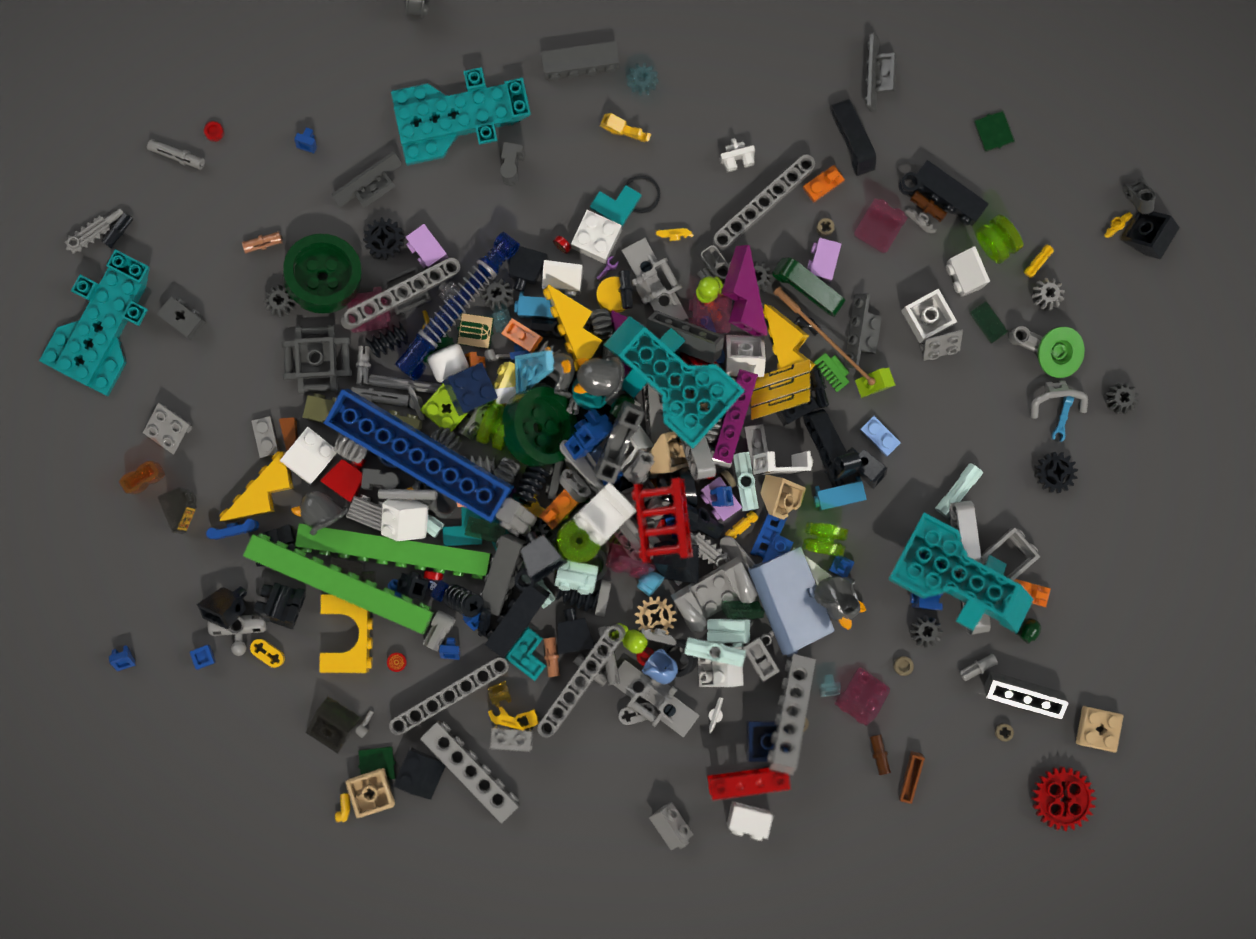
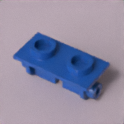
(778, 547)

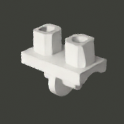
(745, 154)

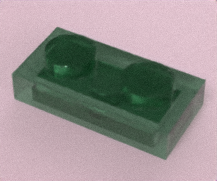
(988, 322)
(484, 529)
(736, 610)

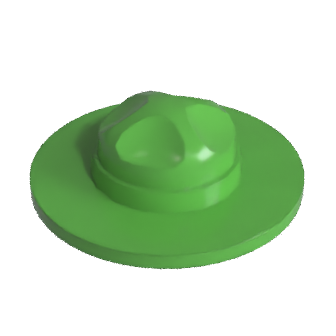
(1061, 352)

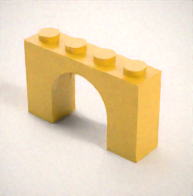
(356, 659)

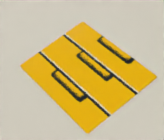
(781, 389)

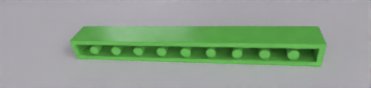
(387, 549)
(338, 583)

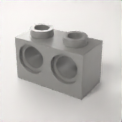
(760, 659)

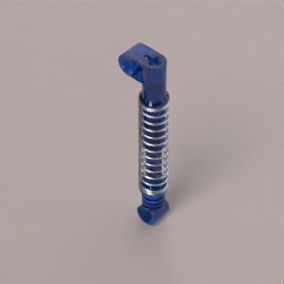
(427, 339)

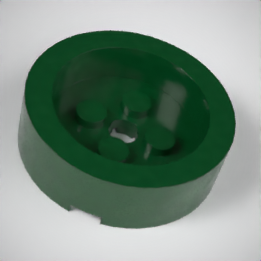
(327, 255)
(553, 422)

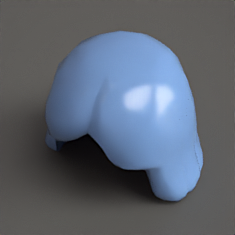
(656, 666)

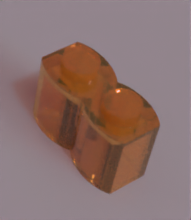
(139, 480)

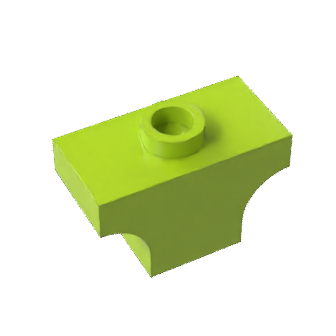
(883, 381)

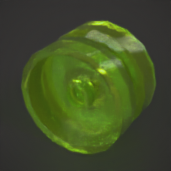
(999, 239)
(492, 426)
(825, 537)
(567, 546)

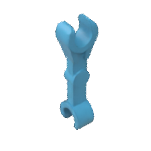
(1067, 403)

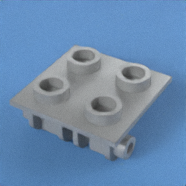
(941, 345)
(166, 428)

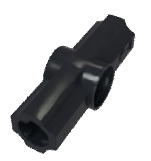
(545, 328)
(702, 521)

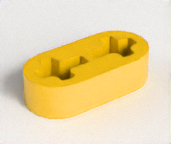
(265, 656)

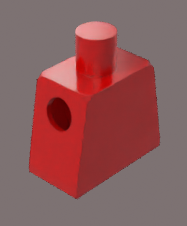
(345, 478)

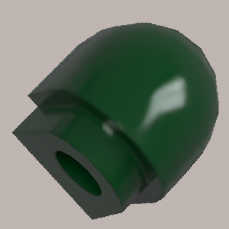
(617, 404)
(1029, 630)

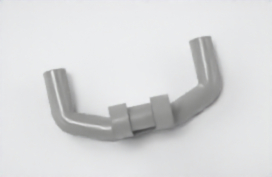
(1056, 390)

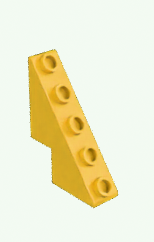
(571, 320)
(786, 338)
(258, 497)

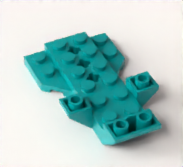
(477, 110)
(111, 305)
(655, 362)
(980, 586)

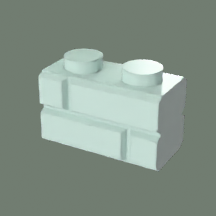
(577, 577)
(728, 631)

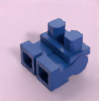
(588, 434)

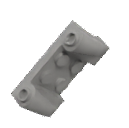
(705, 598)

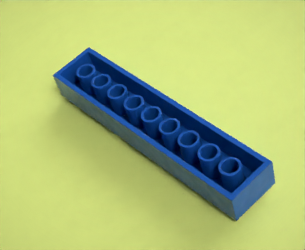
(418, 454)

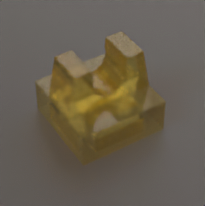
(498, 693)

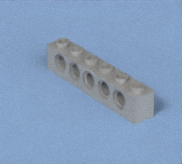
(788, 761)
(472, 782)

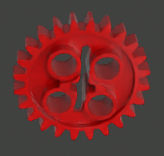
(1081, 797)

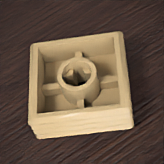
(1093, 718)
(363, 803)

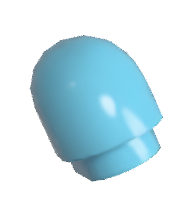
(650, 582)

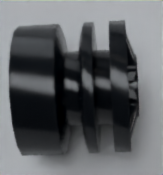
(690, 489)

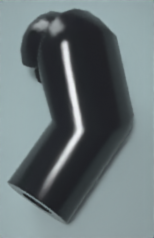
(801, 322)

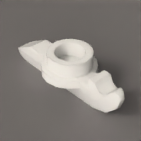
(715, 715)

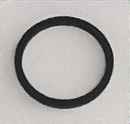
(658, 191)

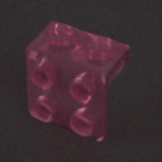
(880, 225)
(711, 315)
(379, 322)
(621, 562)
(863, 697)

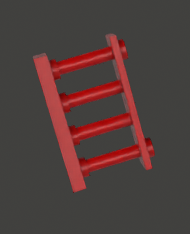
(680, 528)
(747, 783)

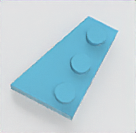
(532, 368)

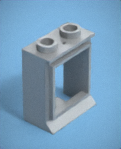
(1019, 541)
(511, 739)

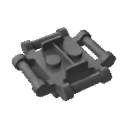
(316, 358)

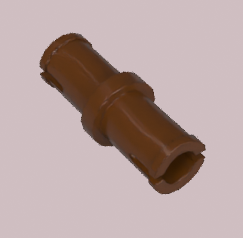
(928, 206)
(880, 754)

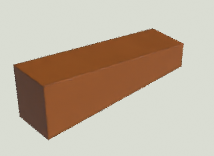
(289, 431)
(911, 777)

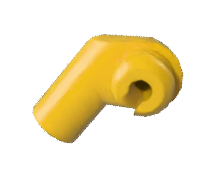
(345, 808)

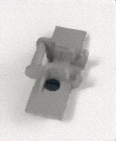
(647, 282)
(673, 711)

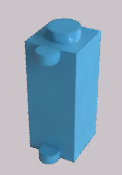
(533, 308)
(839, 495)

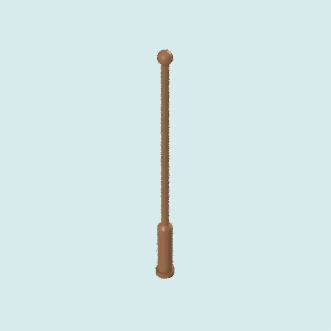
(797, 309)

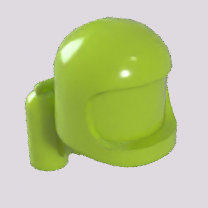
(709, 289)
(633, 640)

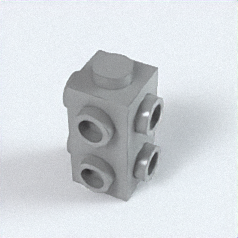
(671, 826)

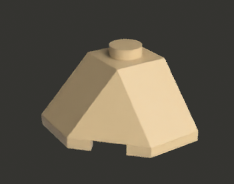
(668, 454)
(781, 496)

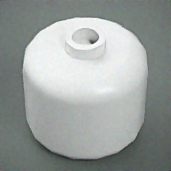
(447, 362)

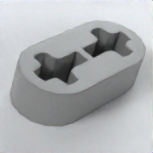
(574, 485)
(603, 598)
(637, 718)

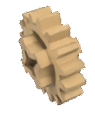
(662, 605)

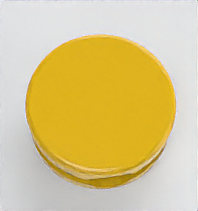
(608, 295)

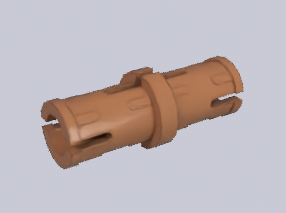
(262, 242)
(551, 657)

